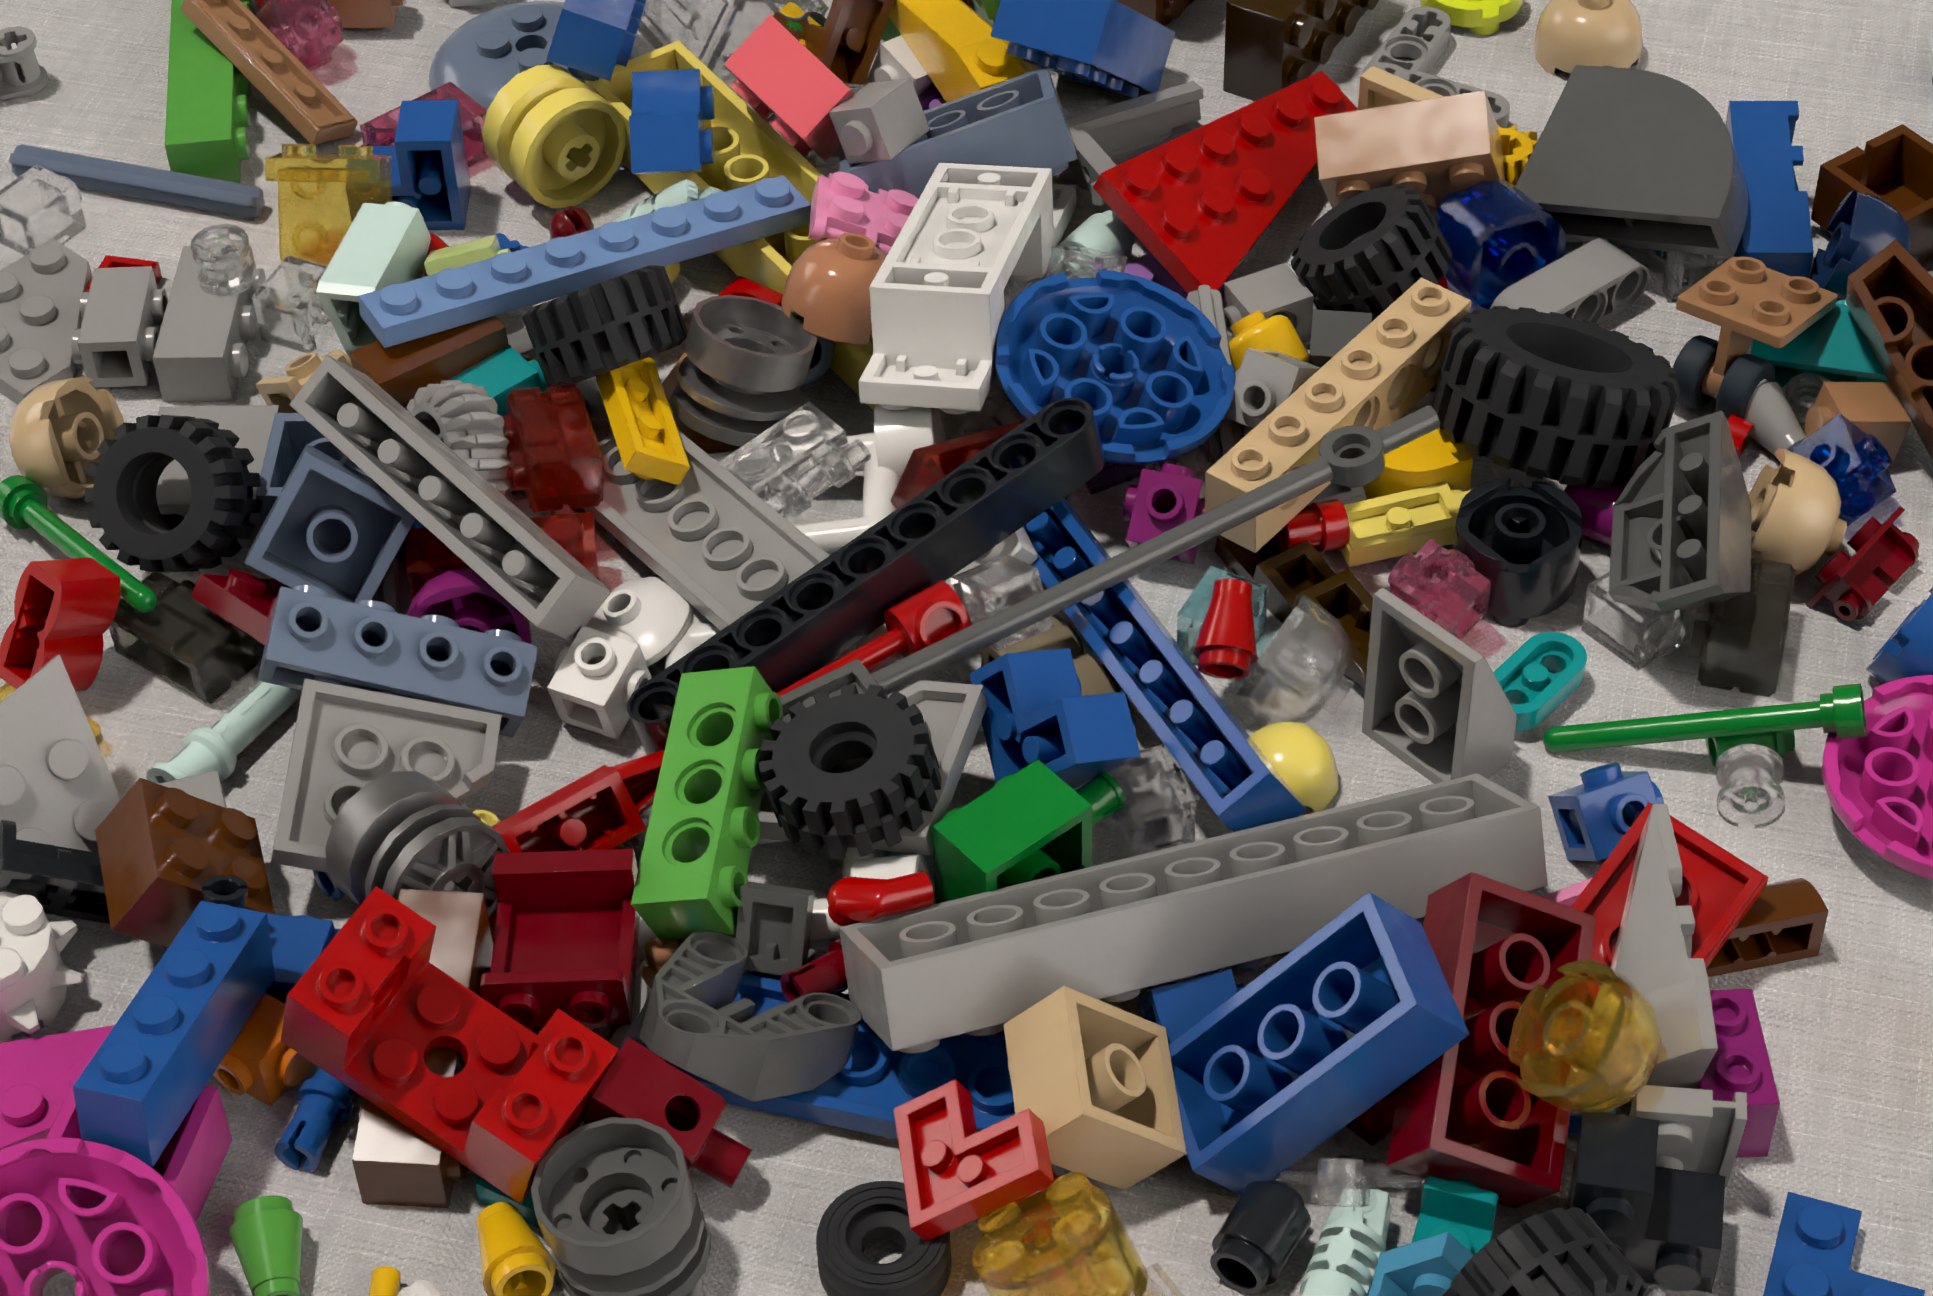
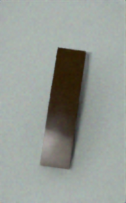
(1301, 573)

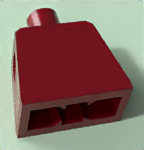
(658, 1092)

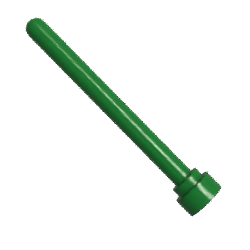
(25, 506)
(1836, 712)

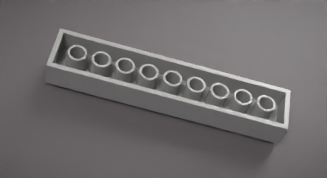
(1179, 909)

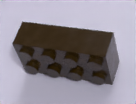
(1282, 41)

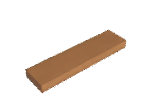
(272, 69)

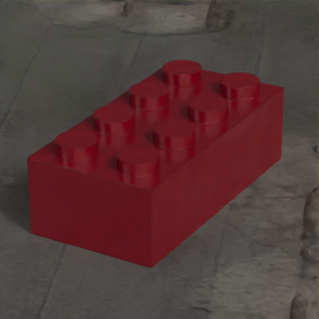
(1466, 1109)

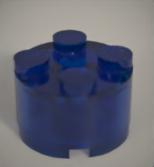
(1496, 239)

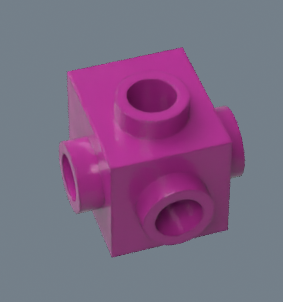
(1158, 492)

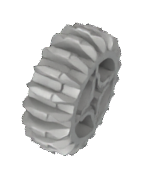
(468, 424)

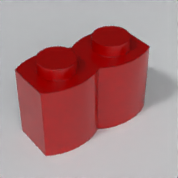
(60, 611)

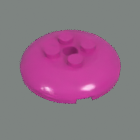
(1886, 779)
(98, 1219)

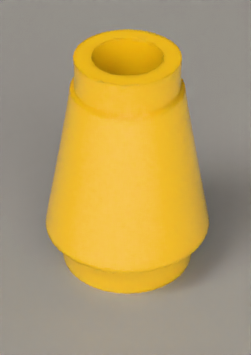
(512, 1254)

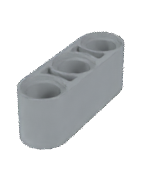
(1584, 285)

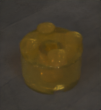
(1059, 1245)

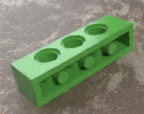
(706, 804)

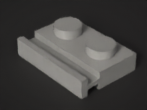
(1693, 1127)

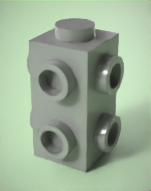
(119, 326)

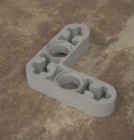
(1406, 43)

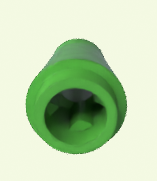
(269, 1245)

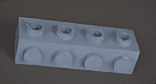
(396, 654)

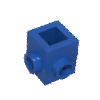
(1601, 810)

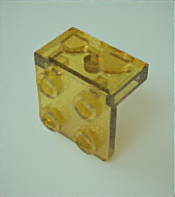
(323, 195)

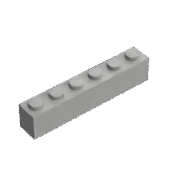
(450, 499)

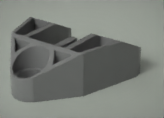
(721, 1041)

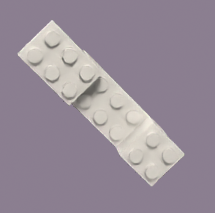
(946, 278)

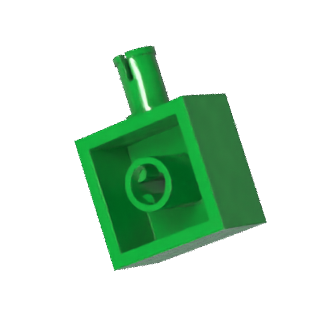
(1020, 831)

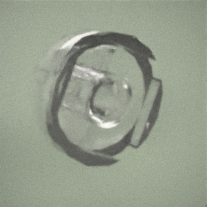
(1300, 669)

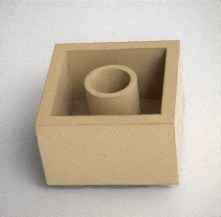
(1097, 1085)

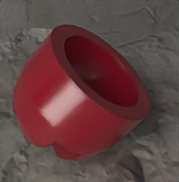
(570, 222)

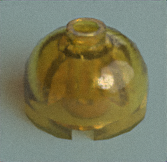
(1585, 1040)

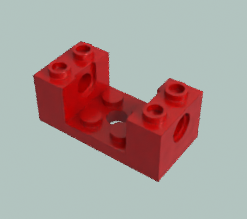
(380, 1006)

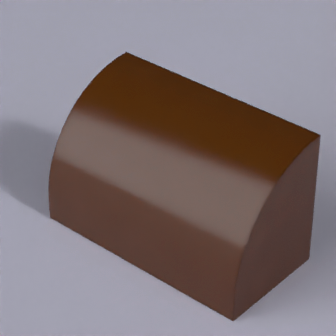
(1777, 929)

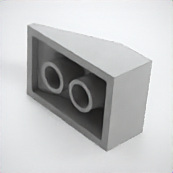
(1433, 697)

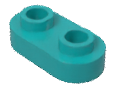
(1528, 680)

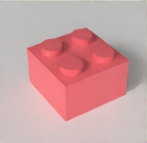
(786, 79)

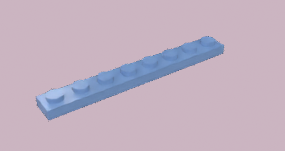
(582, 260)

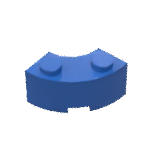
(669, 122)

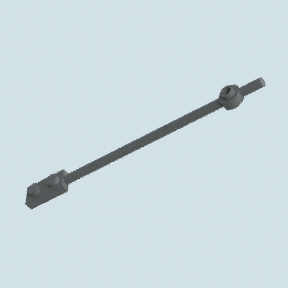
(1347, 458)

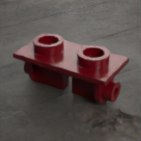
(1850, 580)

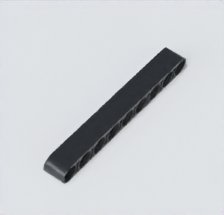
(892, 561)

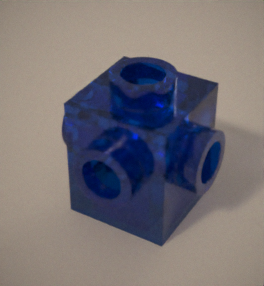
(1854, 462)

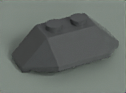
(1683, 522)

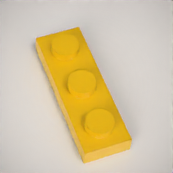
(643, 422)

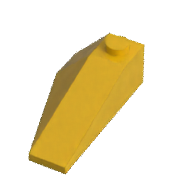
(955, 46)

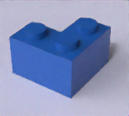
(430, 163)
(1041, 715)

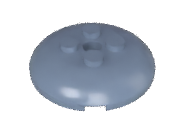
(496, 48)

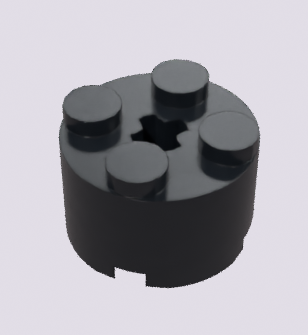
(1523, 544)

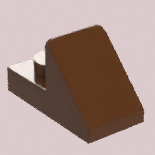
(849, 37)

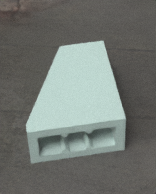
(379, 249)

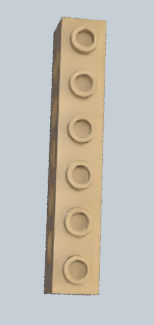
(1362, 385)

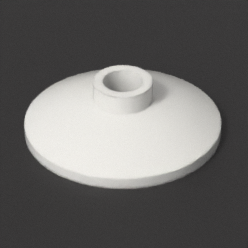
(646, 612)

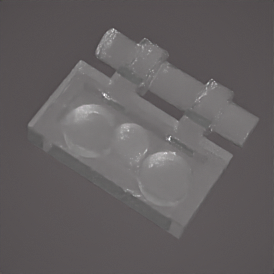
(797, 460)

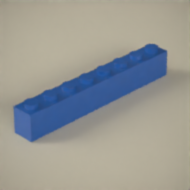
(1163, 681)

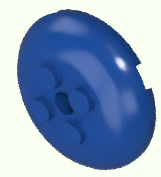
(1127, 350)

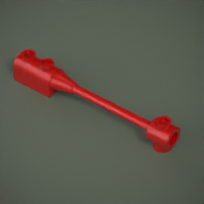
(608, 802)

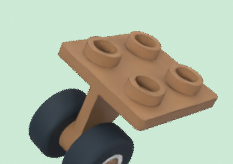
(1747, 305)

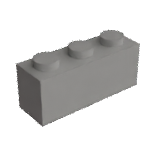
(204, 338)

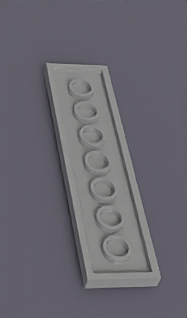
(701, 537)

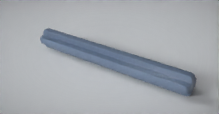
(143, 181)

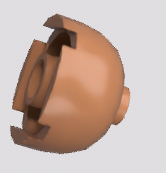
(832, 288)

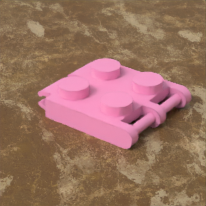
(846, 206)

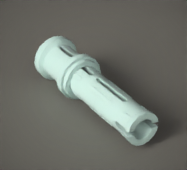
(219, 745)

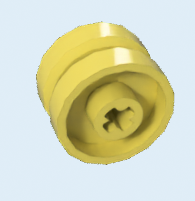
(554, 136)

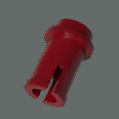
(820, 976)

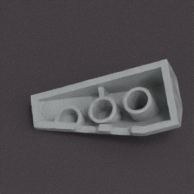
(1656, 957)

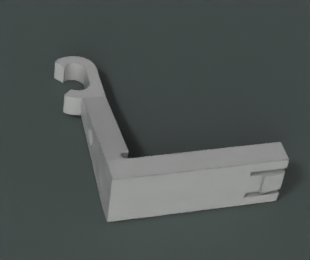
(1128, 130)

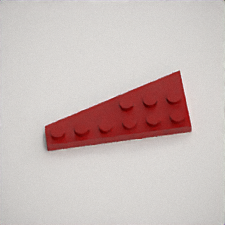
(1223, 184)

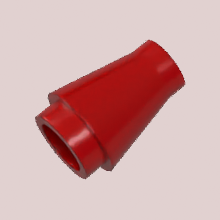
(1228, 633)

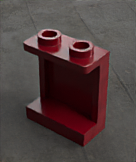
(564, 937)

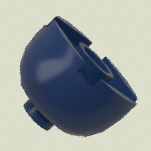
(1860, 231)

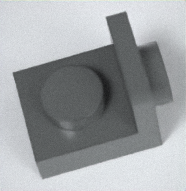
(775, 928)

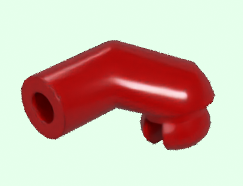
(869, 899)

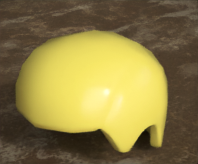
(1301, 760)

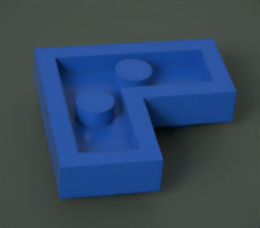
(1816, 1254)

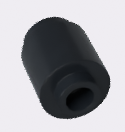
(1259, 1236)

